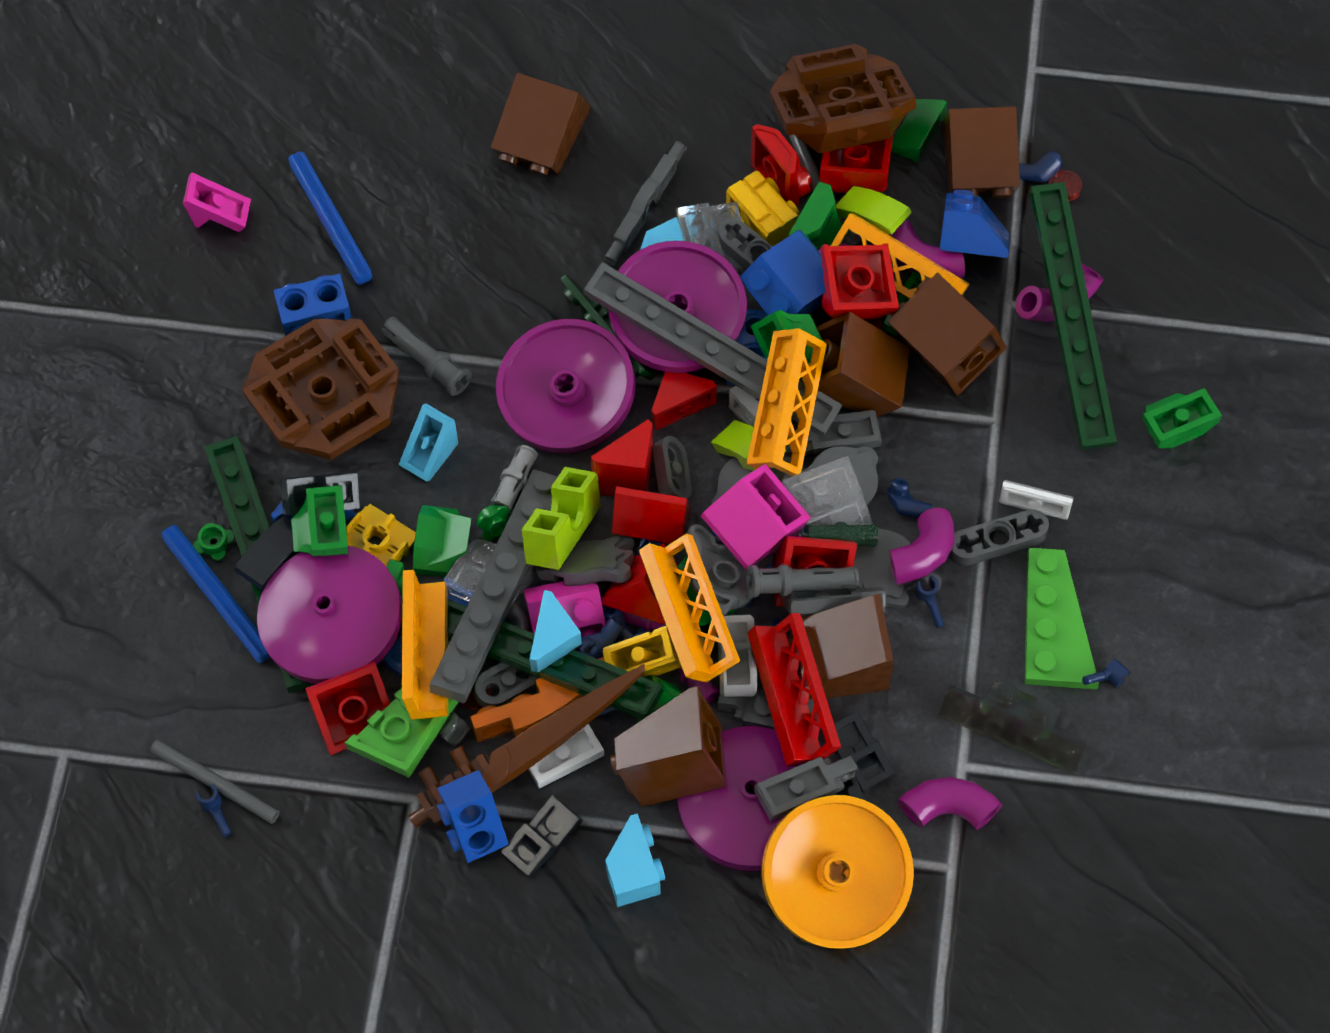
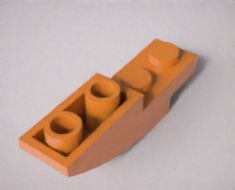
(523, 711)

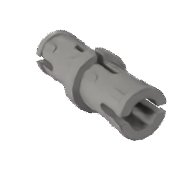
(514, 477)

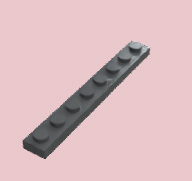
(694, 338)
(491, 597)

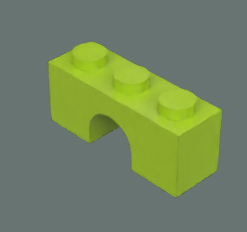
(554, 533)

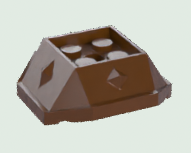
(841, 98)
(318, 358)

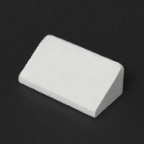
(1034, 498)

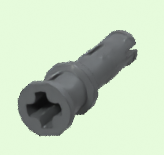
(436, 364)
(785, 580)

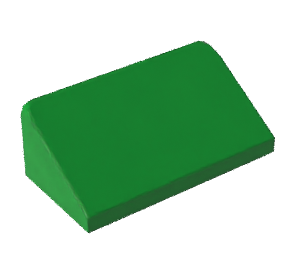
(919, 128)

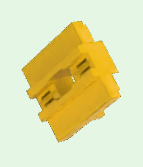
(373, 522)

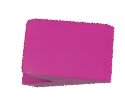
(212, 201)

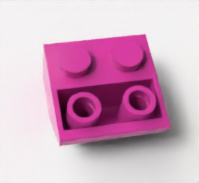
(755, 516)
(580, 602)

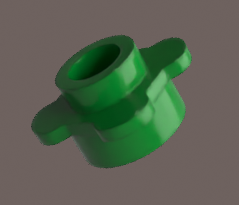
(492, 521)
(213, 532)

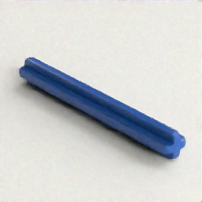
(330, 218)
(215, 591)

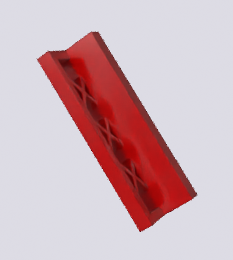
(789, 695)

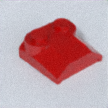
(778, 160)
(857, 166)
(858, 281)

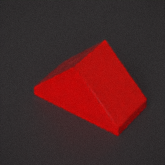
(681, 397)

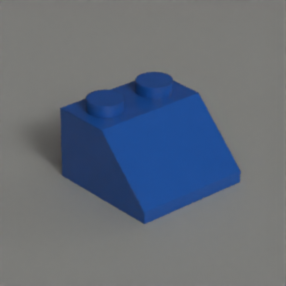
(972, 227)
(787, 277)

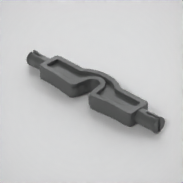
(648, 194)

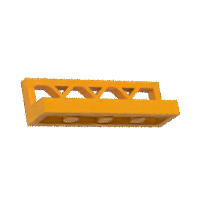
(900, 251)
(781, 397)
(680, 616)
(423, 644)

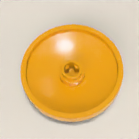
(837, 872)

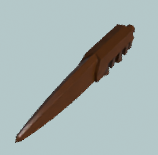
(524, 750)

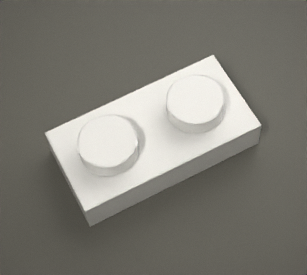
(568, 757)

